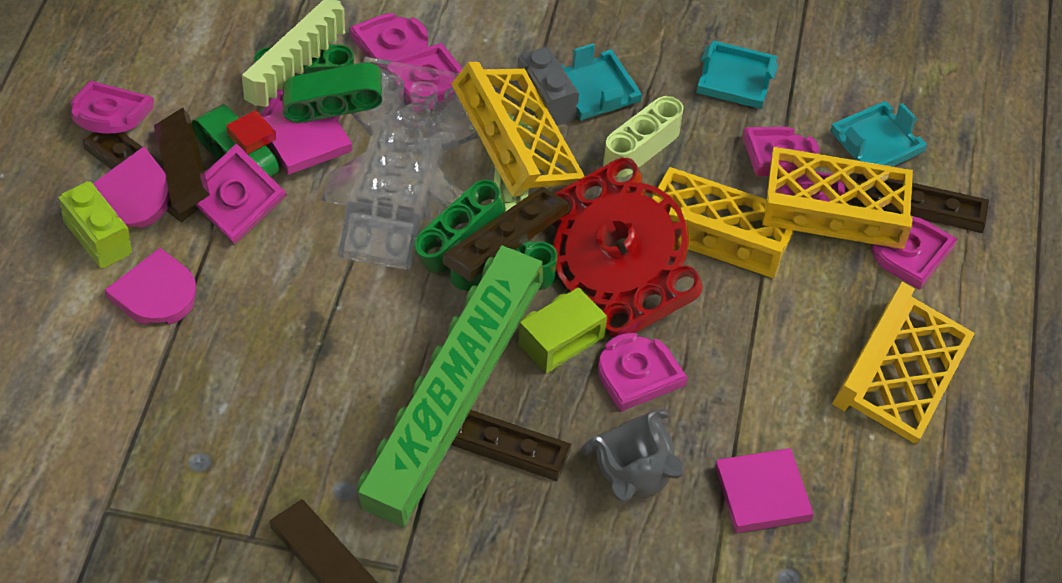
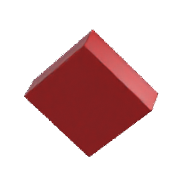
(251, 132)

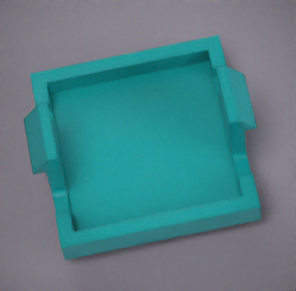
(736, 74)
(600, 82)
(879, 135)

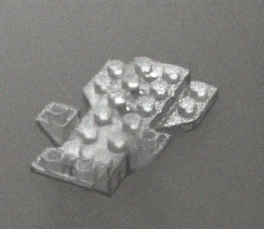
(400, 171)

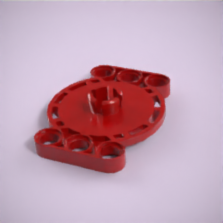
(652, 243)

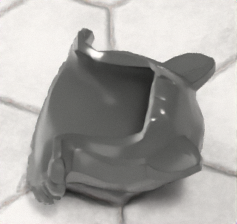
(637, 456)

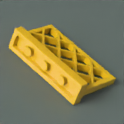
(504, 136)
(837, 217)
(716, 235)
(874, 355)

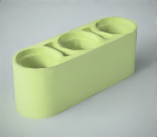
(645, 133)

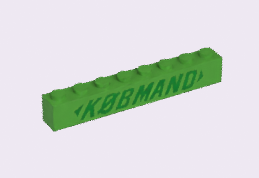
(450, 387)

